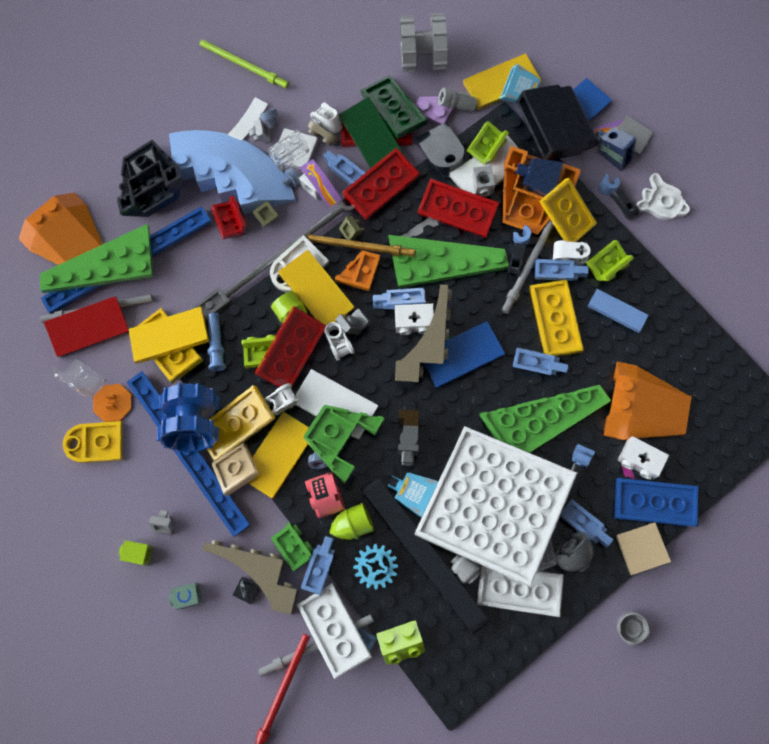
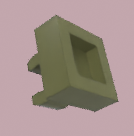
(265, 214)
(350, 228)

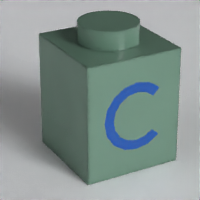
(185, 596)

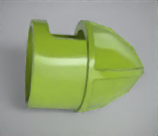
(284, 304)
(352, 523)

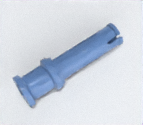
(215, 350)

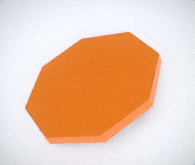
(112, 403)

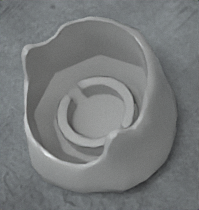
(633, 628)

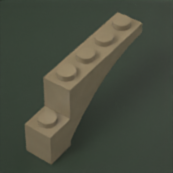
(431, 346)
(263, 570)

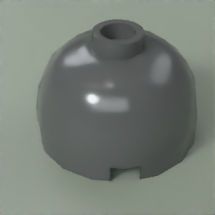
(574, 553)

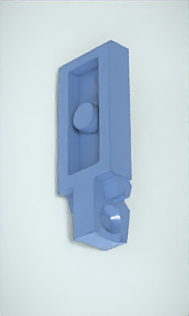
(343, 167)
(559, 270)
(399, 297)
(538, 362)
(585, 522)
(319, 567)

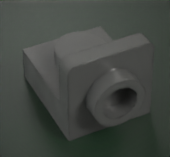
(353, 323)

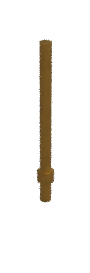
(395, 250)

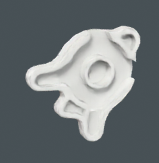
(662, 200)

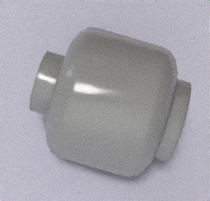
(465, 569)

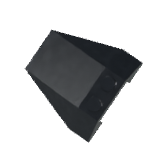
(148, 181)

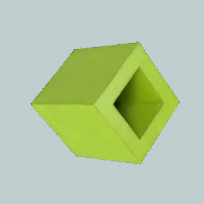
(135, 553)

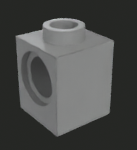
(483, 173)

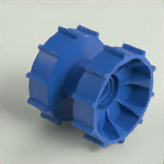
(188, 426)

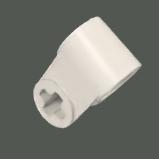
(327, 118)
(571, 251)
(339, 344)
(282, 399)

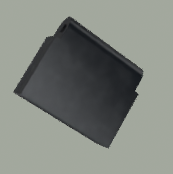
(556, 121)

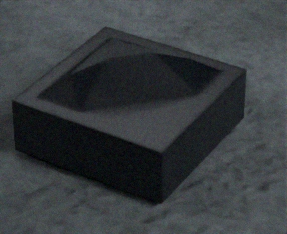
(246, 590)

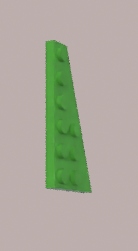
(115, 261)
(543, 419)

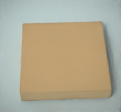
(235, 469)
(643, 548)

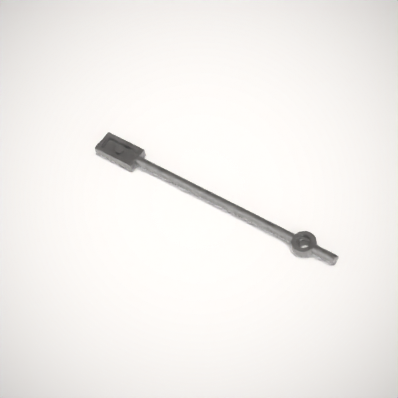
(219, 299)

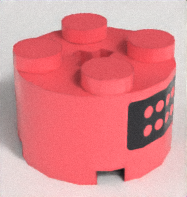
(325, 495)

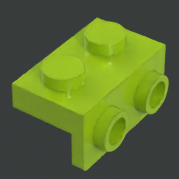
(487, 143)
(609, 261)
(255, 350)
(400, 643)

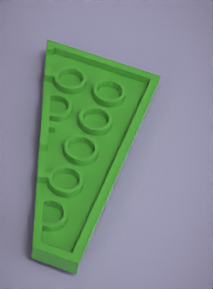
(443, 260)

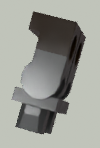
(409, 437)

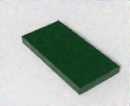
(394, 107)
(368, 131)

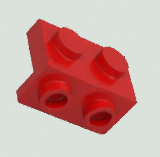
(229, 218)

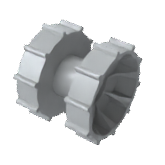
(423, 42)

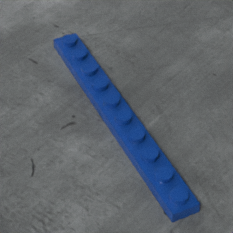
(160, 241)
(193, 461)

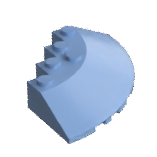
(231, 167)

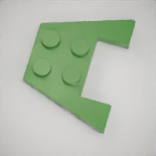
(331, 432)

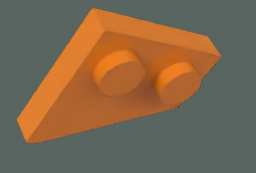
(361, 271)

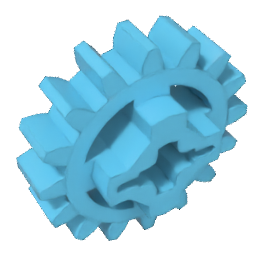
(379, 558)

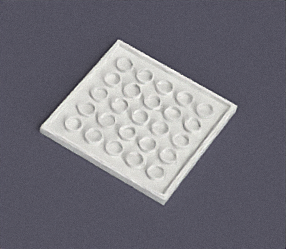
(496, 505)

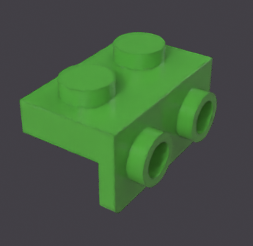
(292, 546)

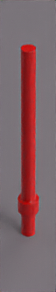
(264, 732)

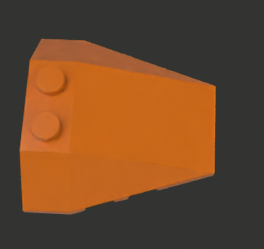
(521, 204)
(60, 229)
(645, 406)

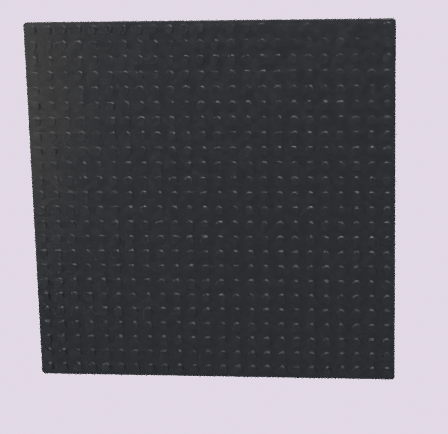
(676, 344)

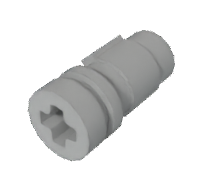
(461, 100)

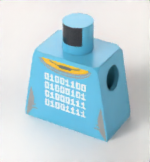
(517, 81)
(413, 492)

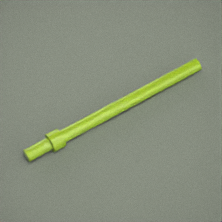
(270, 76)

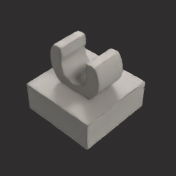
(260, 132)
(162, 523)

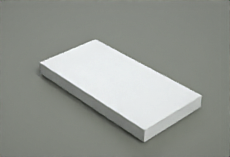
(463, 175)
(321, 391)
(506, 593)
(334, 631)

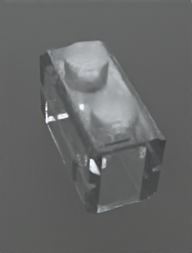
(288, 150)

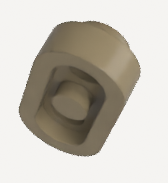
(328, 138)

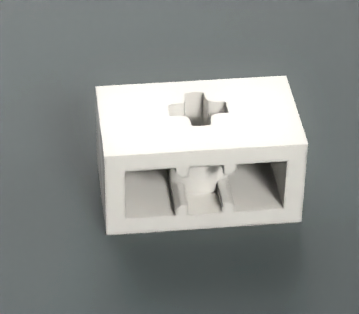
(405, 313)
(653, 458)

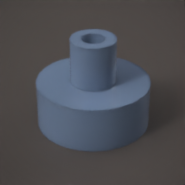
(269, 115)
(291, 178)
(316, 462)

